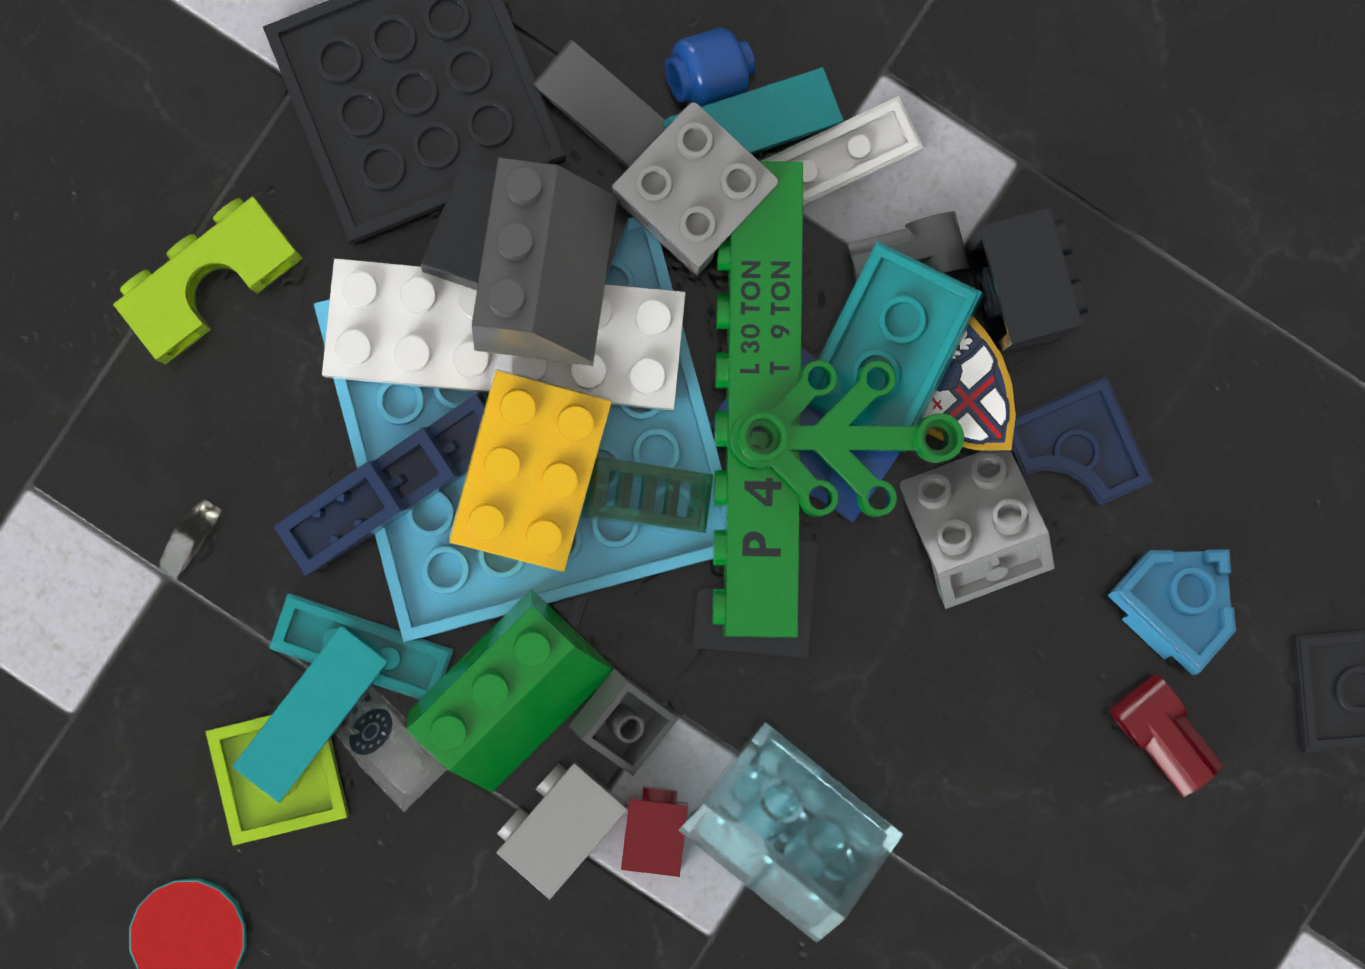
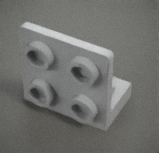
(693, 187)
(978, 525)

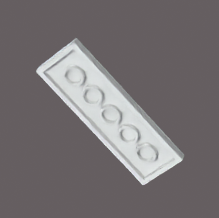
(418, 332)

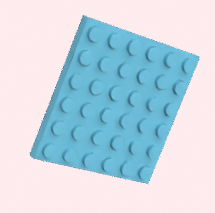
(454, 586)

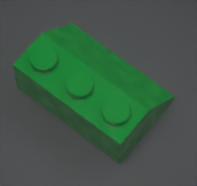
(507, 694)

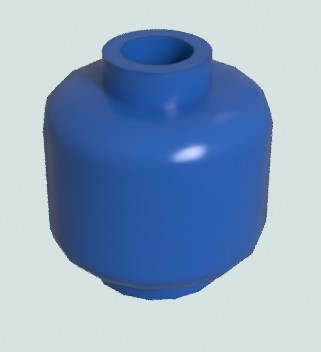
(709, 67)

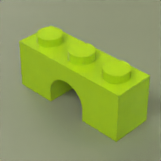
(163, 303)

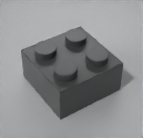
(623, 722)

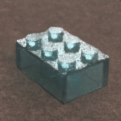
(791, 833)

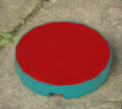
(188, 928)

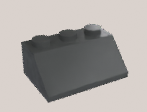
(543, 264)

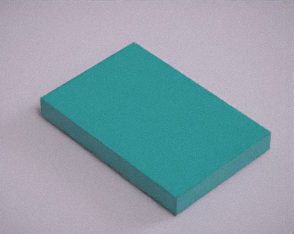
(900, 317)

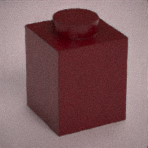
(652, 832)

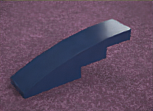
(383, 489)

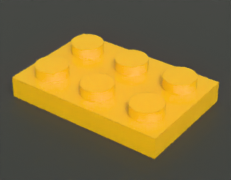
(529, 470)

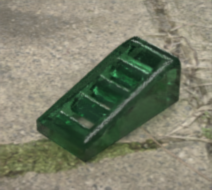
(698, 502)

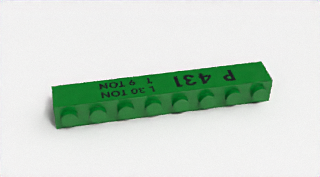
(758, 371)

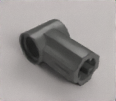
(929, 240)

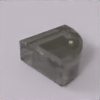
(188, 538)

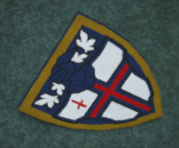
(978, 393)

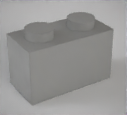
(561, 827)

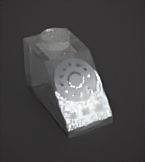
(386, 751)

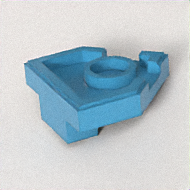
(1179, 604)

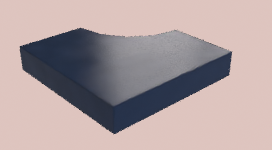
(1084, 439)

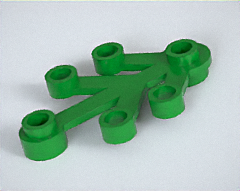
(834, 438)

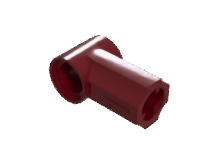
(1157, 723)

